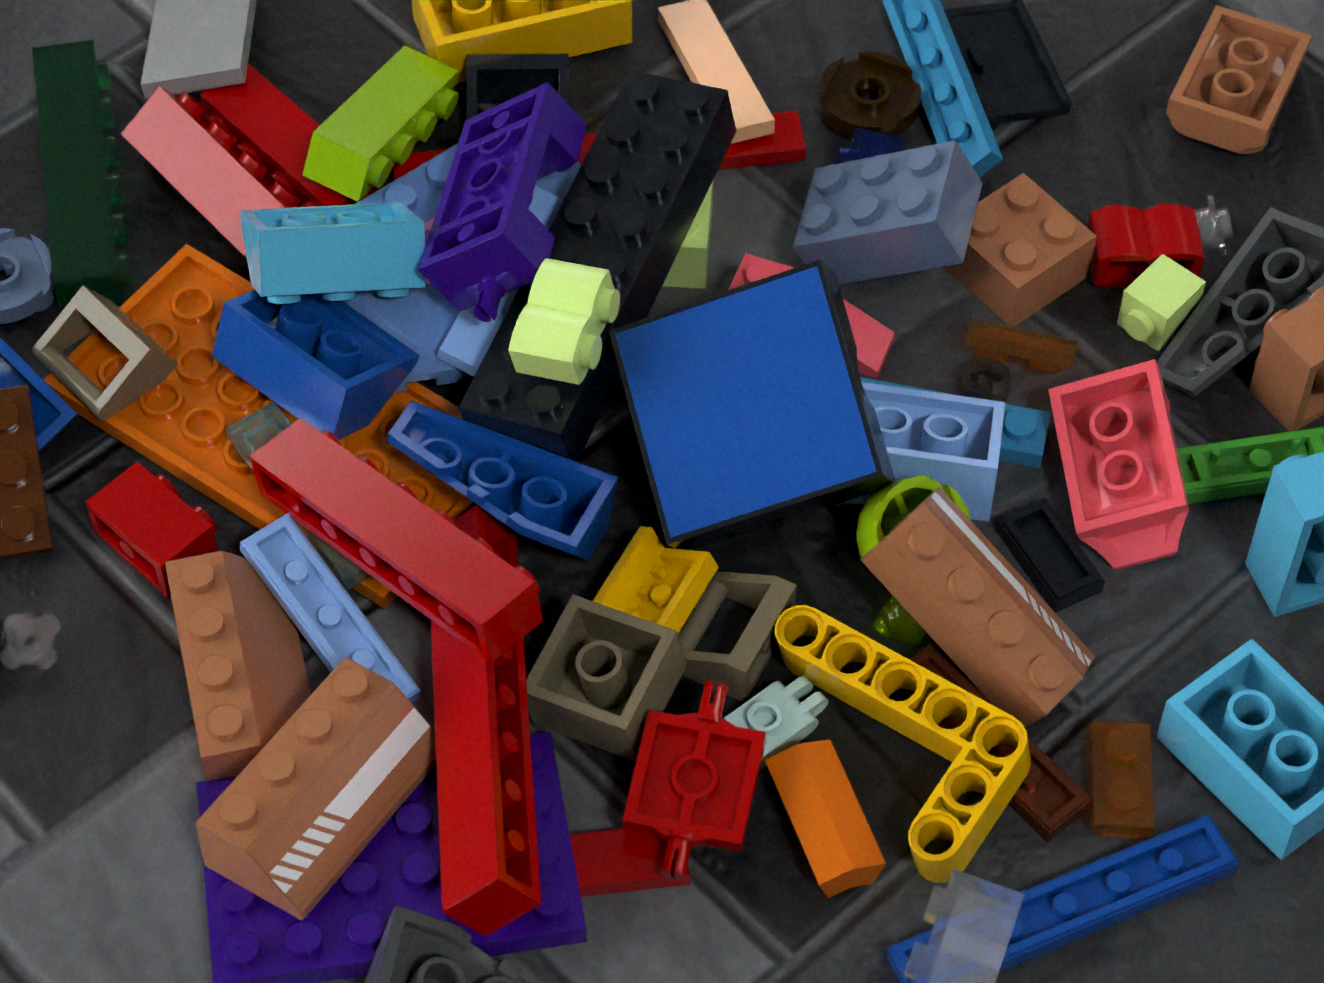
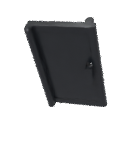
(1011, 61)

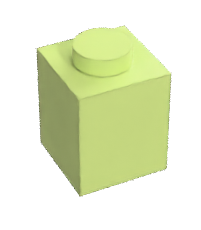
(1160, 302)

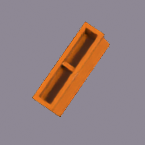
(826, 816)

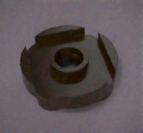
(873, 72)

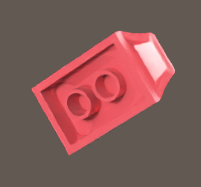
(1121, 464)

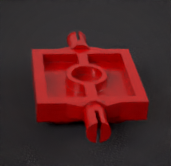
(694, 780)

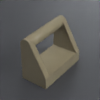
(91, 311)
(744, 665)

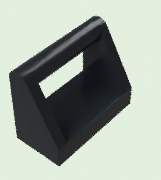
(506, 76)

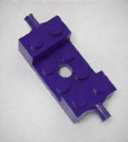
(482, 229)

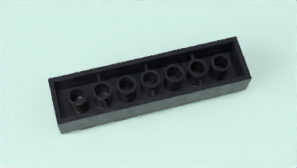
(621, 216)

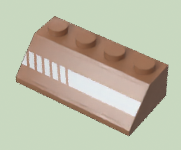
(979, 609)
(319, 790)

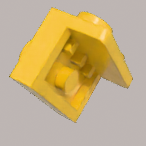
(657, 580)

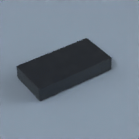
(1049, 555)

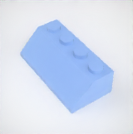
(941, 438)

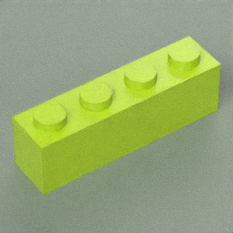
(381, 123)

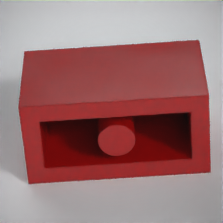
(149, 523)

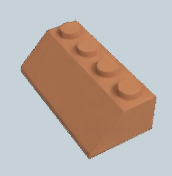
(237, 658)

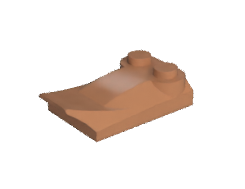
(1236, 81)

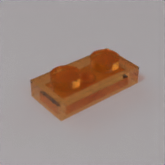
(998, 341)
(1121, 780)

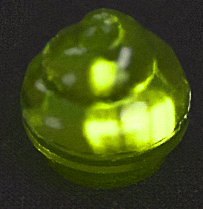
(899, 624)

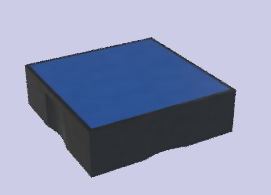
(751, 406)

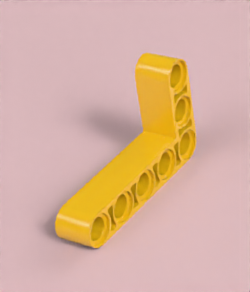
(918, 720)

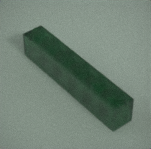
(78, 172)

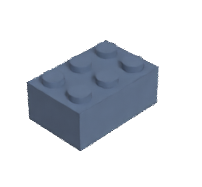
(890, 213)

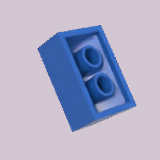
(313, 358)

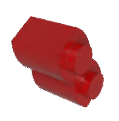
(1134, 238)

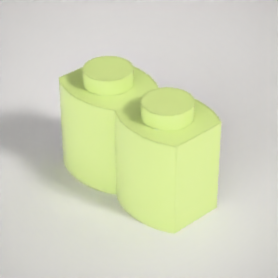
(563, 321)

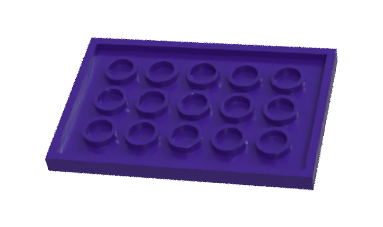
(398, 867)

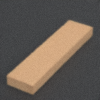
(714, 63)

